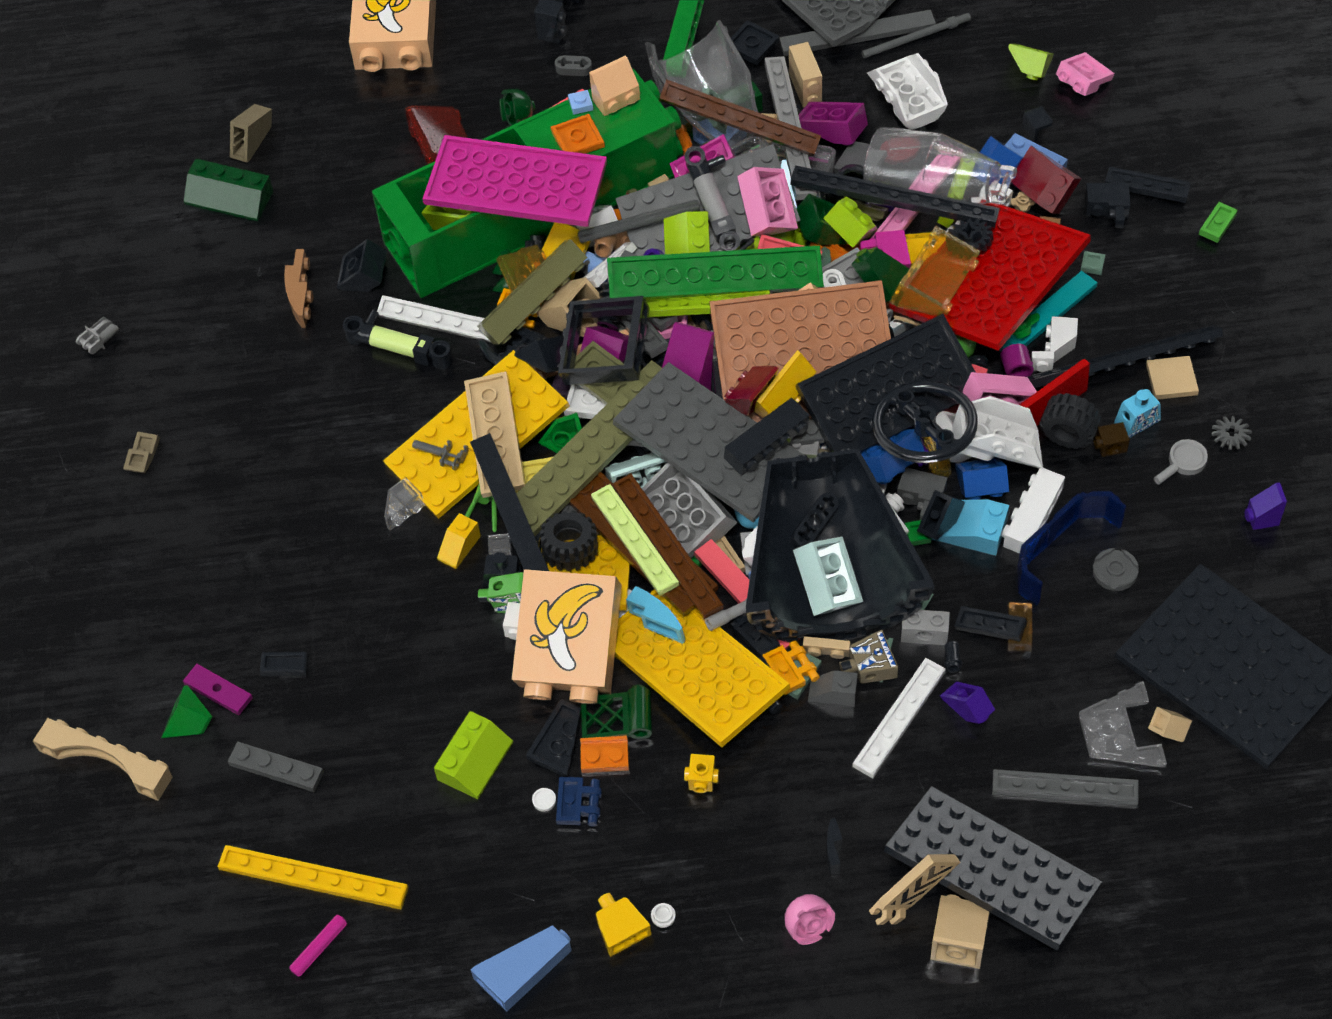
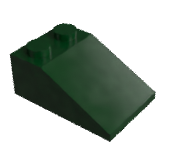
(813, 225)

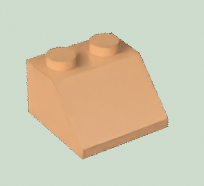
(614, 86)

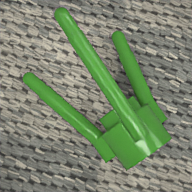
(478, 498)

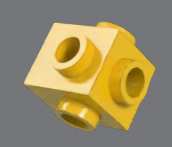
(701, 773)

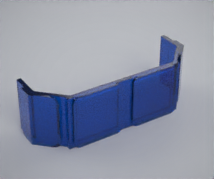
(1083, 505)

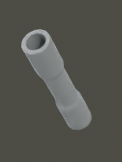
(724, 616)

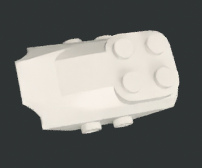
(911, 90)
(1002, 432)

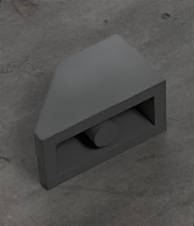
(834, 688)

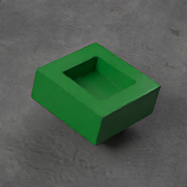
(914, 536)

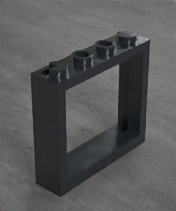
(595, 308)

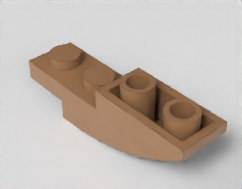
(297, 287)

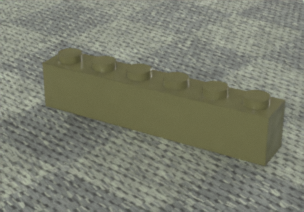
(532, 292)

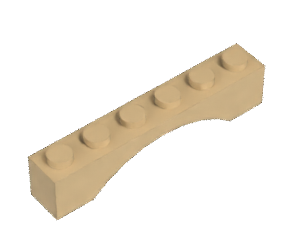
(63, 741)

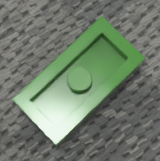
(1218, 222)

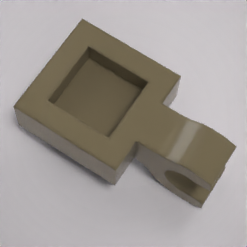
(874, 211)

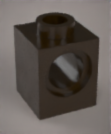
(1111, 439)

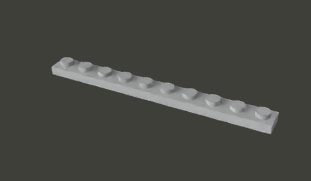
(787, 112)

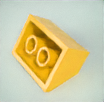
(784, 384)

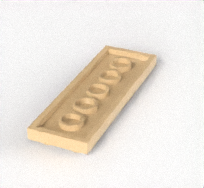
(493, 413)

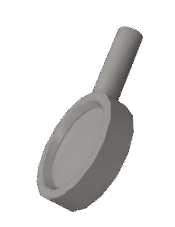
(1185, 457)

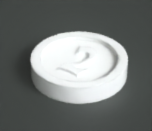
(544, 799)

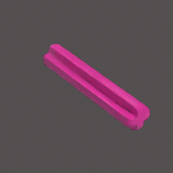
(318, 945)

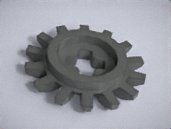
(1224, 437)

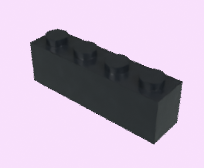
(766, 437)

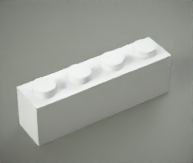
(1034, 508)

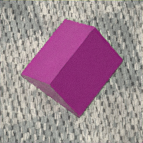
(608, 339)

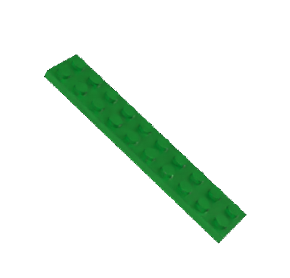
(715, 272)

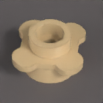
(1022, 202)

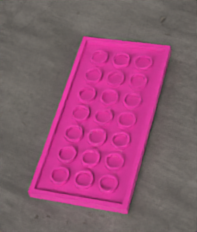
(515, 180)

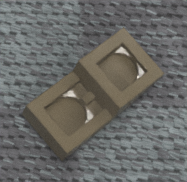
(142, 454)

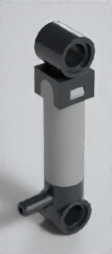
(711, 197)

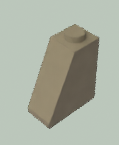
(249, 131)

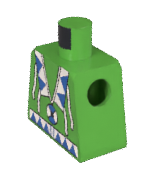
(502, 590)

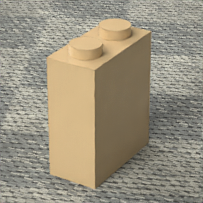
(805, 73)

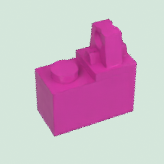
(891, 243)

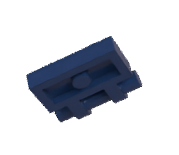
(570, 801)

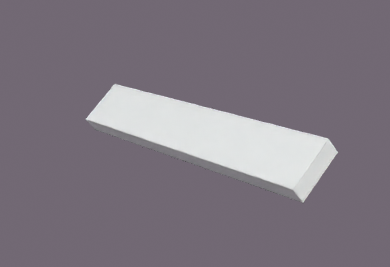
(431, 317)
(899, 718)

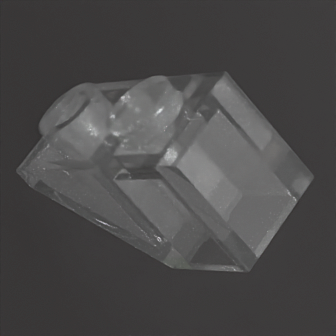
(401, 503)

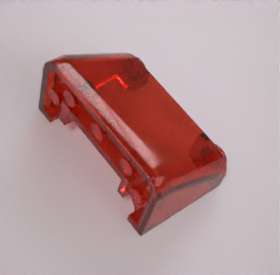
(430, 125)

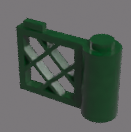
(635, 710)

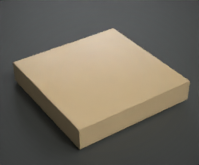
(1172, 377)

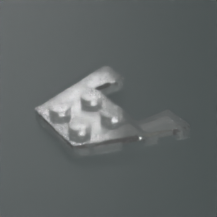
(1110, 732)

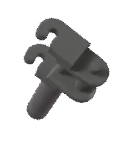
(443, 452)

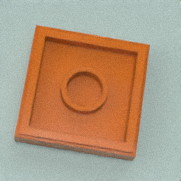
(578, 135)

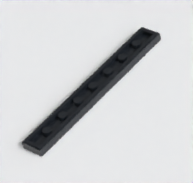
(508, 504)

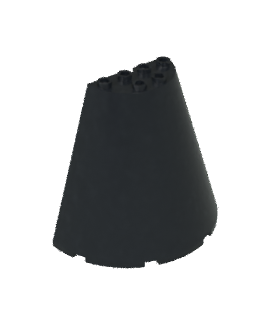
(879, 550)

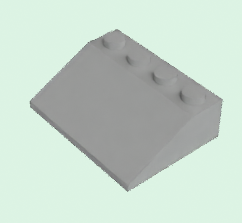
(688, 508)

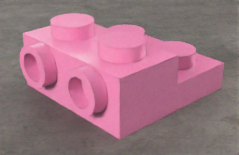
(1083, 73)

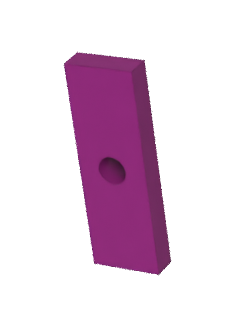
(209, 683)

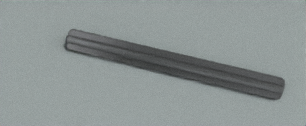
(636, 221)

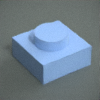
(580, 102)

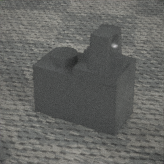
(918, 487)

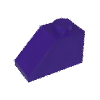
(1266, 507)
(968, 702)

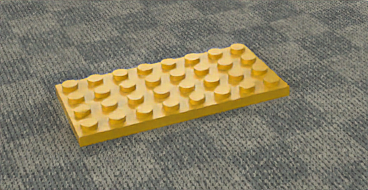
(442, 487)
(704, 678)

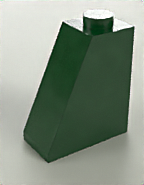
(877, 266)

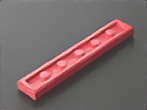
(726, 573)

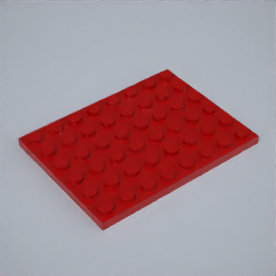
(1010, 277)

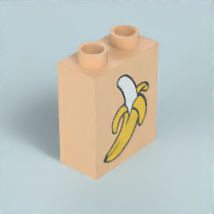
(392, 34)
(566, 634)

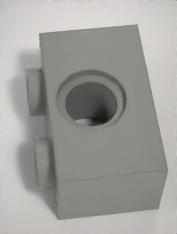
(926, 628)

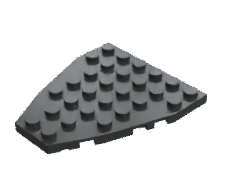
(839, 18)

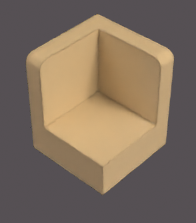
(1170, 724)

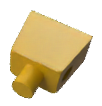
(620, 924)

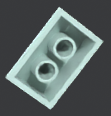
(641, 467)
(827, 575)

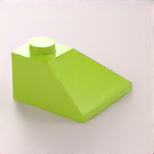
(1031, 60)

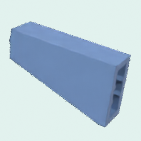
(522, 966)

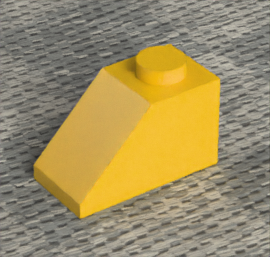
(458, 540)

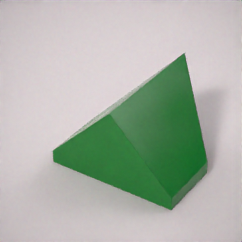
(561, 432)
(187, 716)

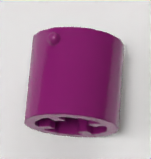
(1017, 360)

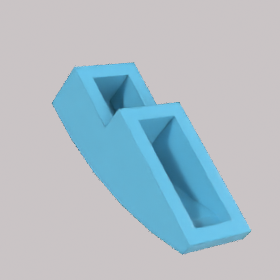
(654, 614)

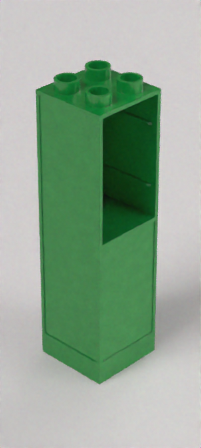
(638, 150)

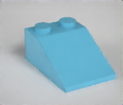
(978, 526)

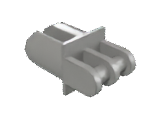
(97, 335)

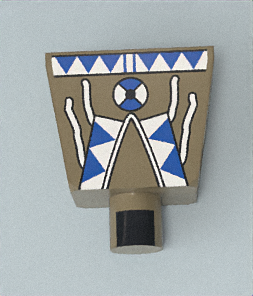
(871, 659)

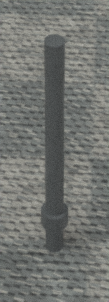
(950, 23)

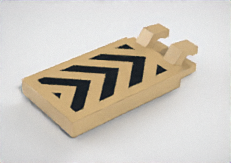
(913, 887)

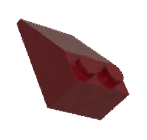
(1045, 180)
(750, 388)

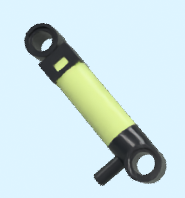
(421, 348)

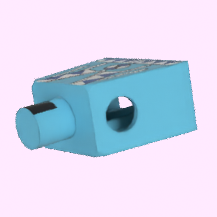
(1139, 412)

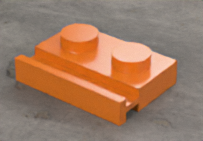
(604, 754)

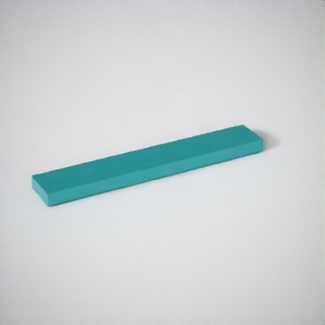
(1057, 306)

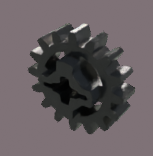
(973, 233)

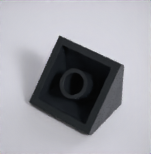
(542, 353)

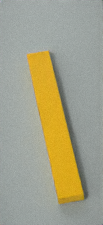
(313, 877)

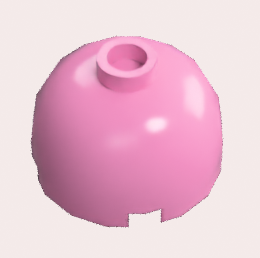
(808, 918)

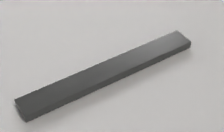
(878, 29)

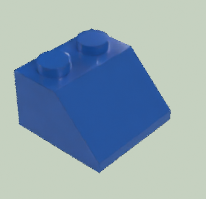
(982, 478)

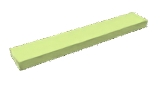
(635, 540)

